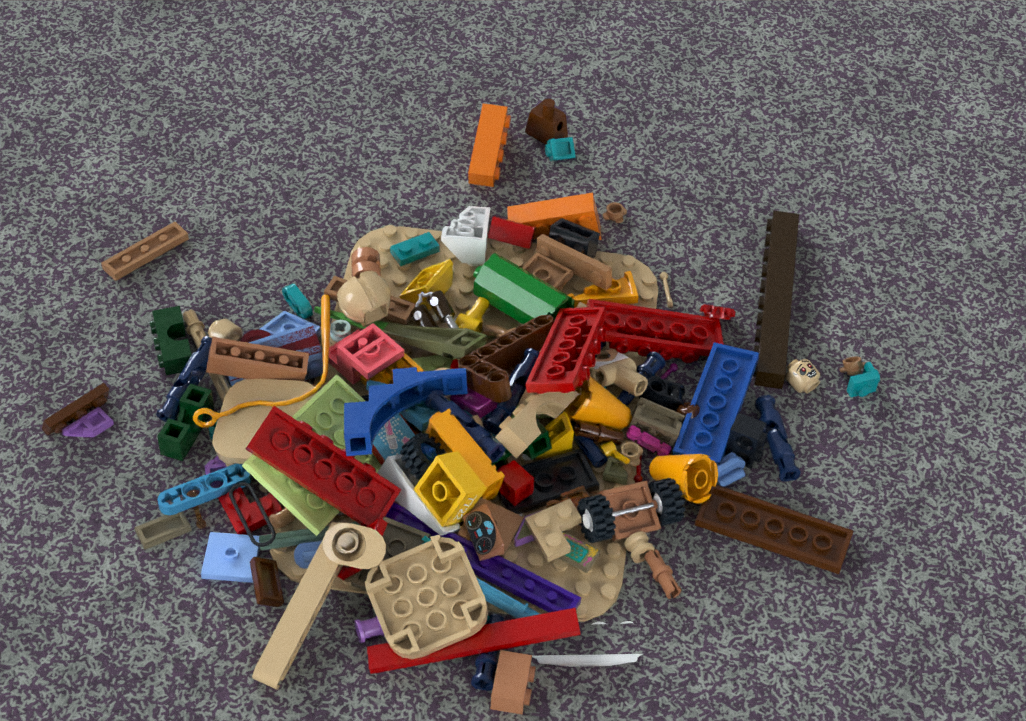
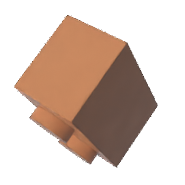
(511, 682)

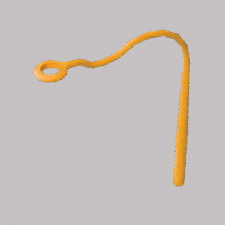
(325, 336)

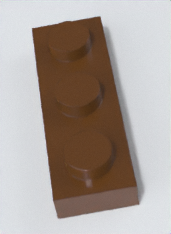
(76, 409)

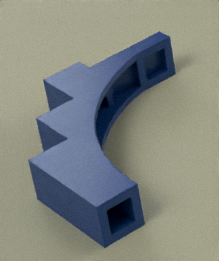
(385, 401)

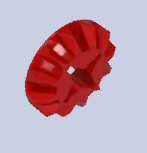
(717, 312)

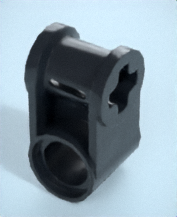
(664, 392)

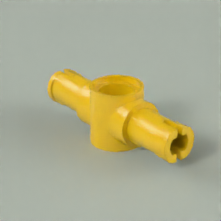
(473, 318)

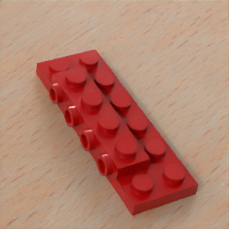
(659, 331)
(568, 351)
(323, 467)

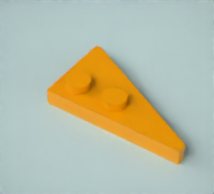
(621, 291)

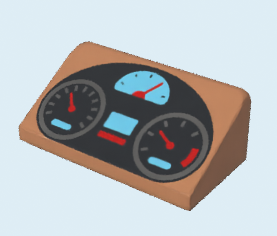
(483, 533)

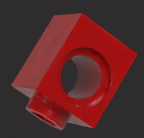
(517, 482)

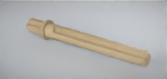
(196, 330)

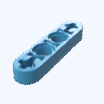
(201, 484)

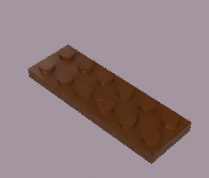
(775, 528)

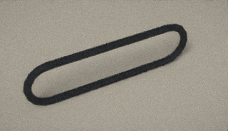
(261, 509)

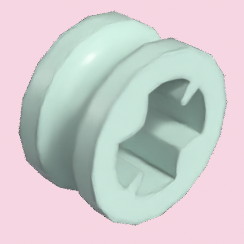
(339, 325)

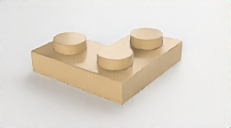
(548, 527)

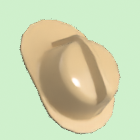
(354, 545)

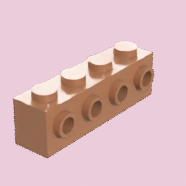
(255, 361)

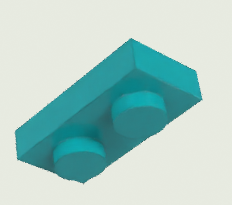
(414, 249)

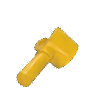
(609, 449)

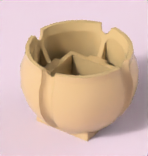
(364, 298)

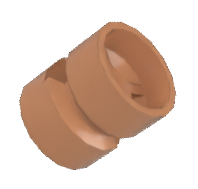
(365, 260)

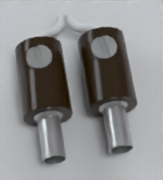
(439, 305)

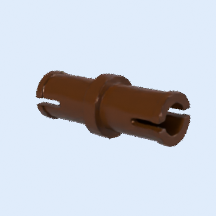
(598, 433)

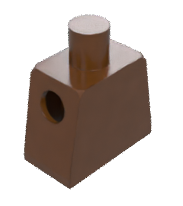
(546, 122)

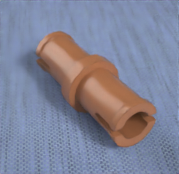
(662, 573)

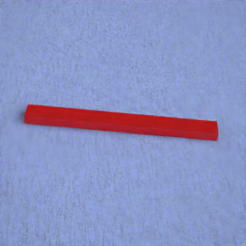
(490, 638)

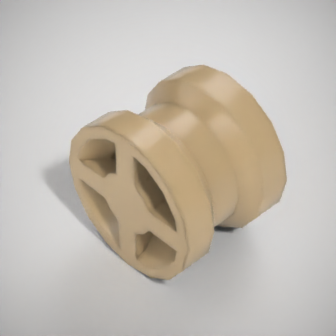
(638, 546)

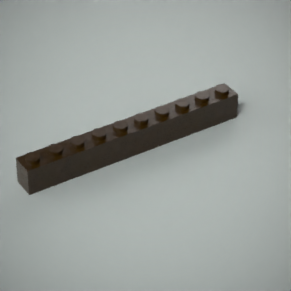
(776, 299)

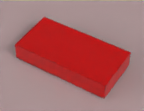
(511, 232)

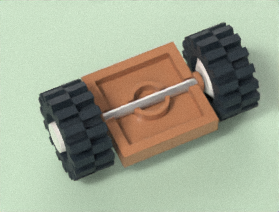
(630, 510)

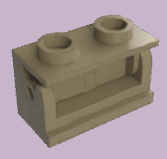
(657, 421)

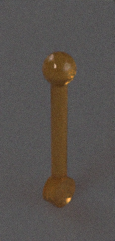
(200, 522)

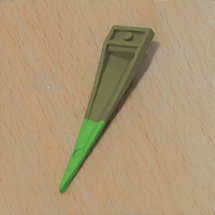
(441, 341)

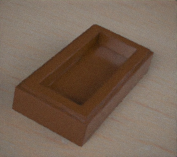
(266, 582)

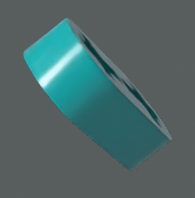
(297, 301)

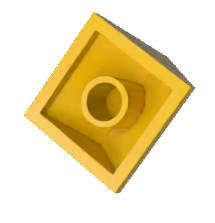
(429, 280)

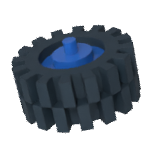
(420, 453)

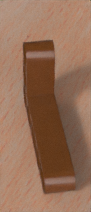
(488, 363)

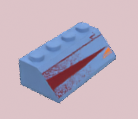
(296, 339)

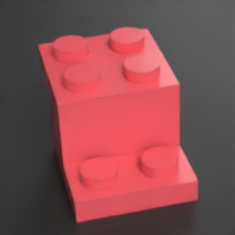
(364, 353)

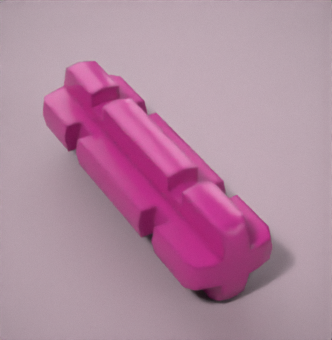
(648, 441)

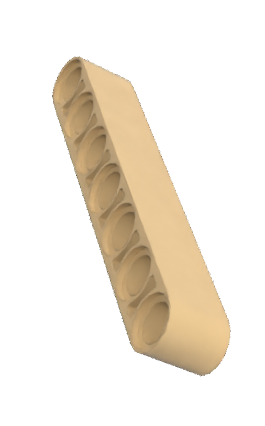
(297, 619)

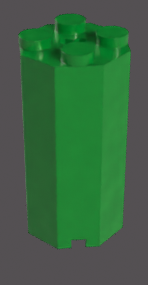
(517, 290)

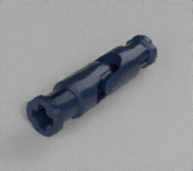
(197, 365)
(519, 375)
(438, 403)
(777, 439)

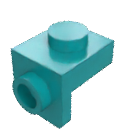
(560, 149)
(864, 383)

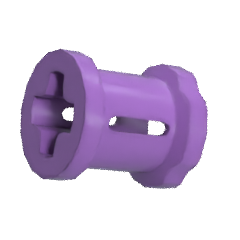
(368, 629)

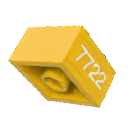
(450, 488)

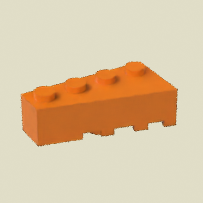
(489, 145)
(542, 214)

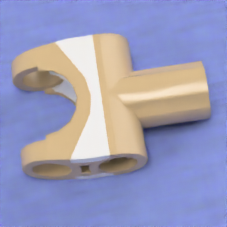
(618, 371)

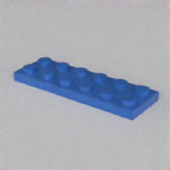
(720, 401)

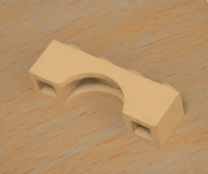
(523, 429)

